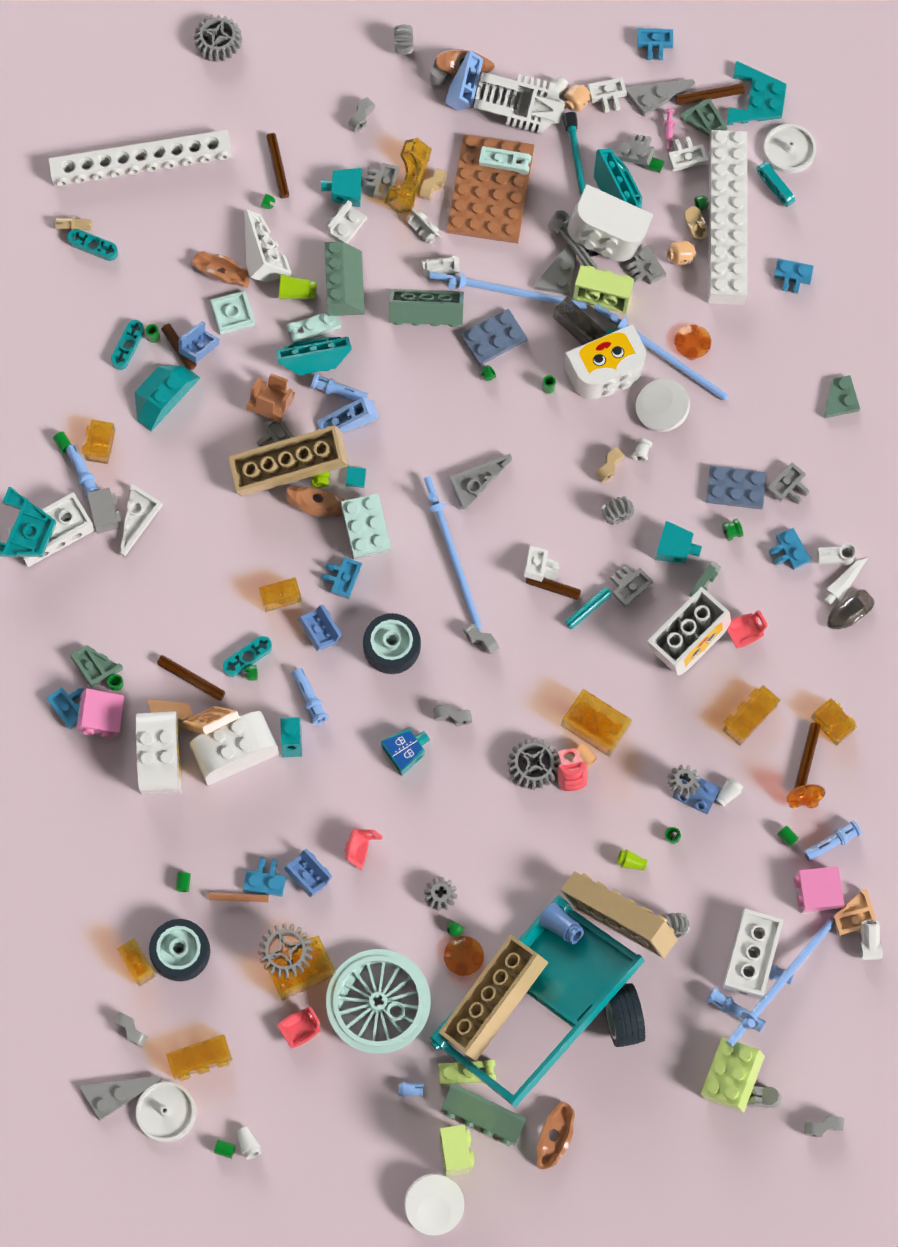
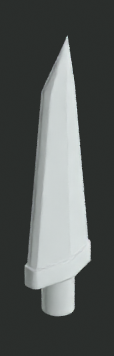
(841, 585)

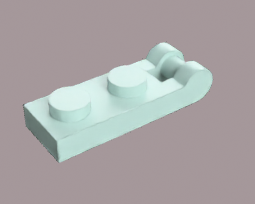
(505, 160)
(313, 327)

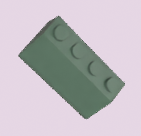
(344, 279)
(426, 307)
(483, 1114)

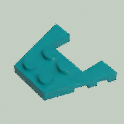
(765, 96)
(31, 529)

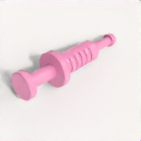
(669, 123)

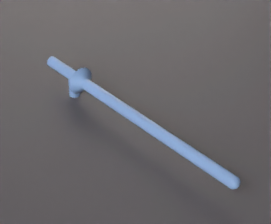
(463, 281)
(661, 352)
(438, 508)
(750, 1018)

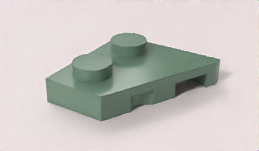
(704, 117)
(841, 398)
(708, 576)
(94, 666)

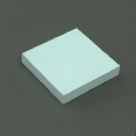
(232, 312)

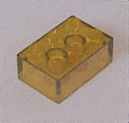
(596, 722)
(319, 970)

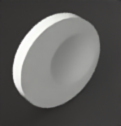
(789, 148)
(662, 405)
(165, 1112)
(434, 1204)

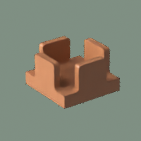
(270, 398)

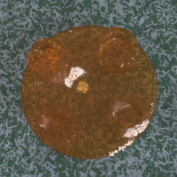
(692, 341)
(805, 795)
(463, 955)

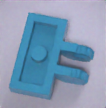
(654, 39)
(793, 272)
(792, 548)
(345, 579)
(65, 707)
(263, 882)

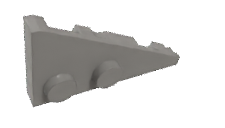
(652, 96)
(559, 274)
(474, 481)
(111, 1096)

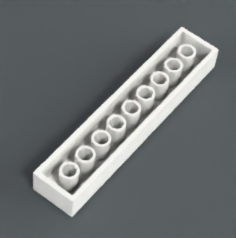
(727, 218)

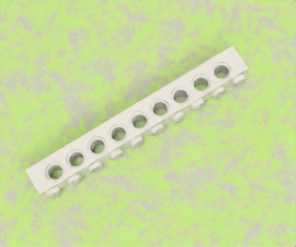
(132, 153)

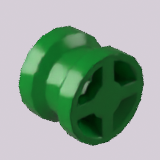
(732, 529)

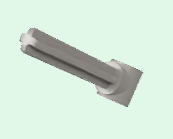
(559, 225)

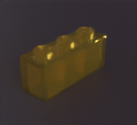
(750, 714)
(199, 1058)

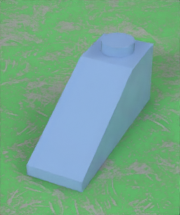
(464, 85)
(351, 416)

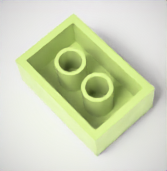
(604, 288)
(732, 1075)
(455, 1150)

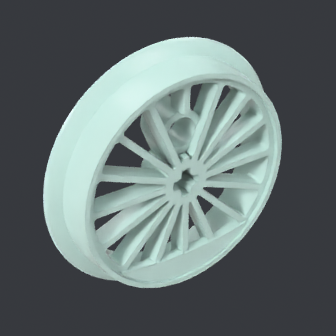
(344, 979)

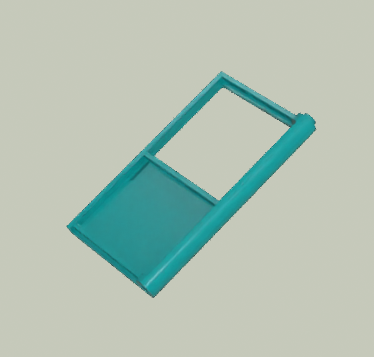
(571, 986)

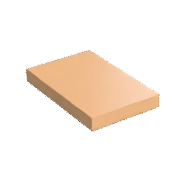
(210, 720)

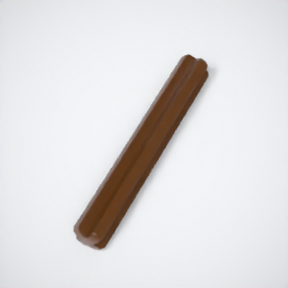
(712, 93)
(277, 165)
(191, 677)
(808, 754)

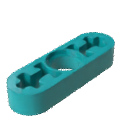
(775, 184)
(87, 238)
(127, 336)
(248, 648)

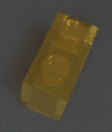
(99, 441)
(280, 594)
(834, 721)
(136, 962)

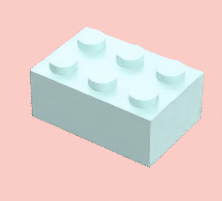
(365, 526)

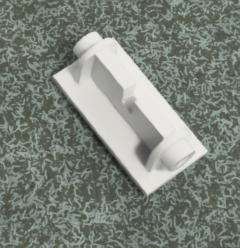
(418, 220)
(444, 265)

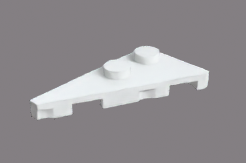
(140, 513)

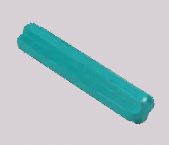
(588, 608)

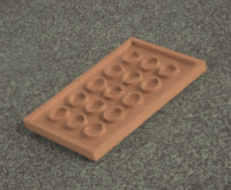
(488, 199)

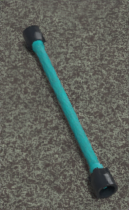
(570, 122)

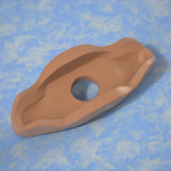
(450, 61)
(210, 263)
(302, 498)
(550, 1151)

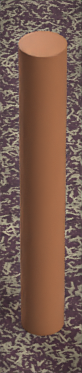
(238, 897)

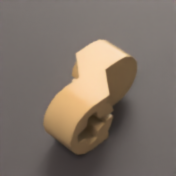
(433, 184)
(699, 229)
(608, 470)

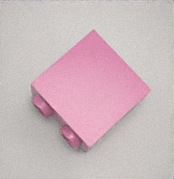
(100, 713)
(819, 889)

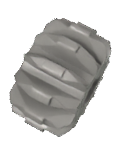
(403, 39)
(618, 510)
(676, 779)
(445, 887)

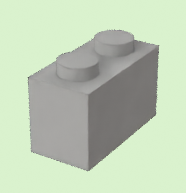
(103, 510)

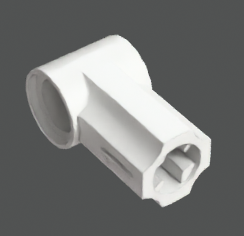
(834, 555)
(871, 946)

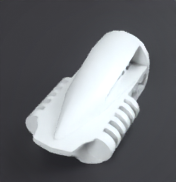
(519, 101)

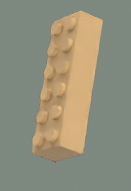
(288, 460)
(620, 914)
(493, 997)

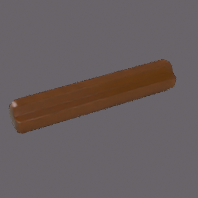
(173, 339)
(556, 587)

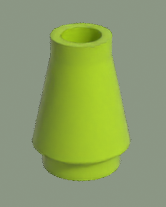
(630, 860)

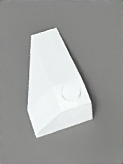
(262, 255)

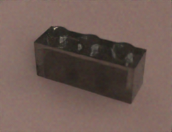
(577, 322)

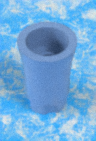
(560, 923)

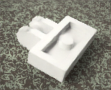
(607, 90)
(687, 157)
(539, 565)

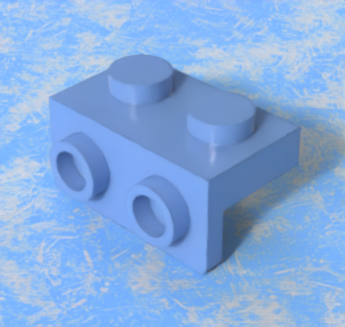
(197, 343)
(320, 628)
(703, 797)
(308, 873)

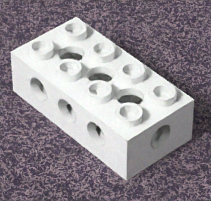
(64, 532)
(740, 959)

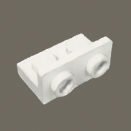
(345, 223)

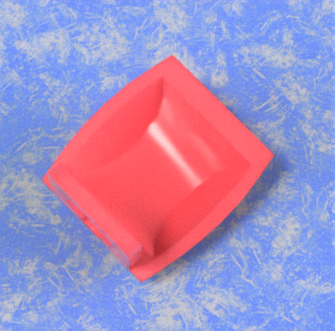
(746, 629)
(574, 774)
(357, 846)
(299, 1027)

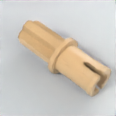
(70, 224)

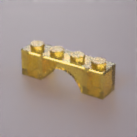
(415, 158)

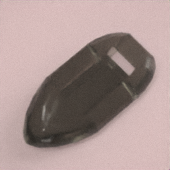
(850, 610)

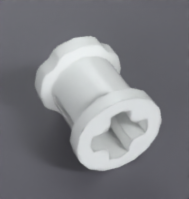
(641, 450)

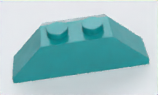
(614, 178)
(314, 355)
(162, 393)

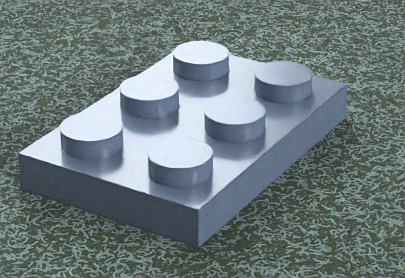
(494, 337)
(736, 487)

